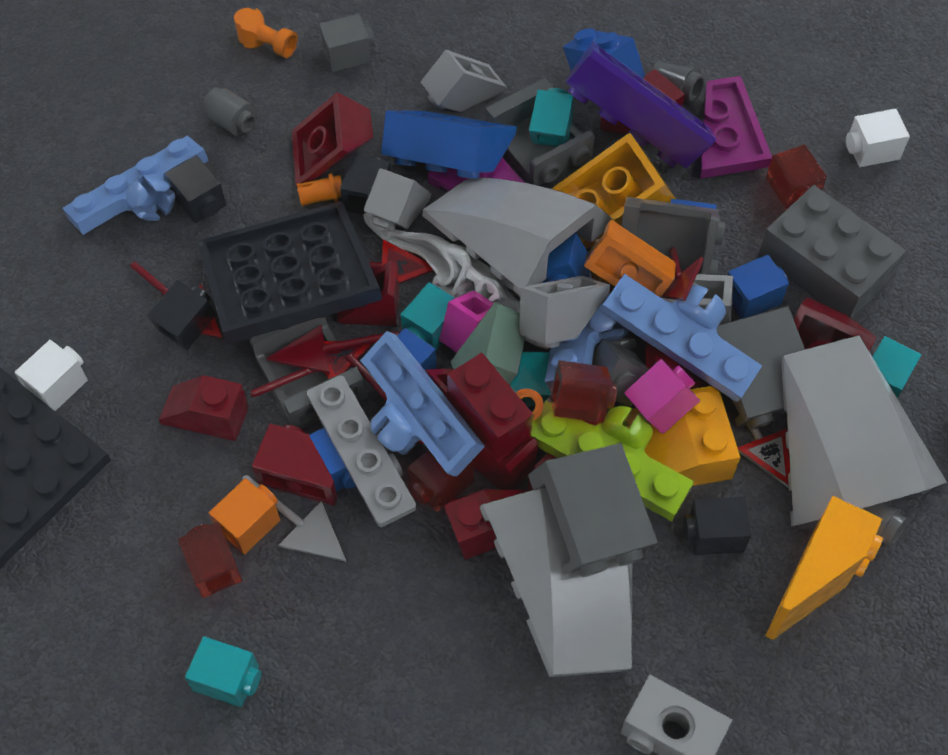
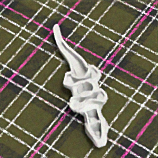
(455, 268)

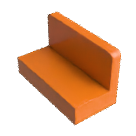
(624, 253)

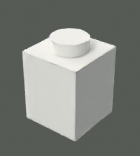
(877, 137)
(52, 374)

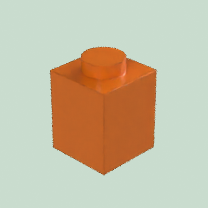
(246, 514)

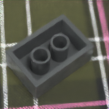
(831, 252)

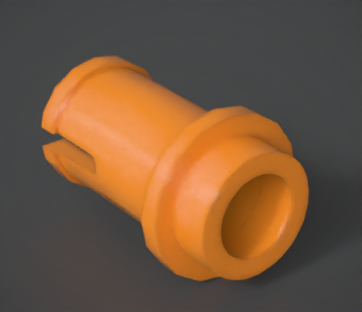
(320, 190)
(535, 396)

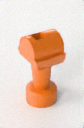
(253, 33)

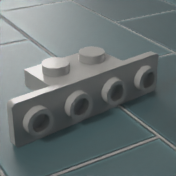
(363, 455)

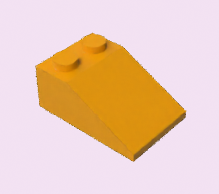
(614, 175)
(699, 443)
(836, 551)

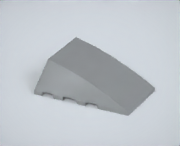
(514, 224)
(848, 432)
(573, 619)

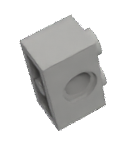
(662, 704)

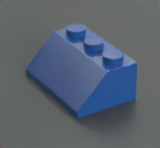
(445, 141)

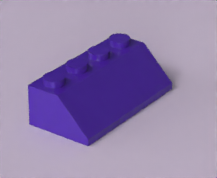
(640, 107)

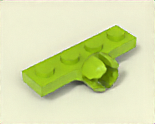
(658, 485)

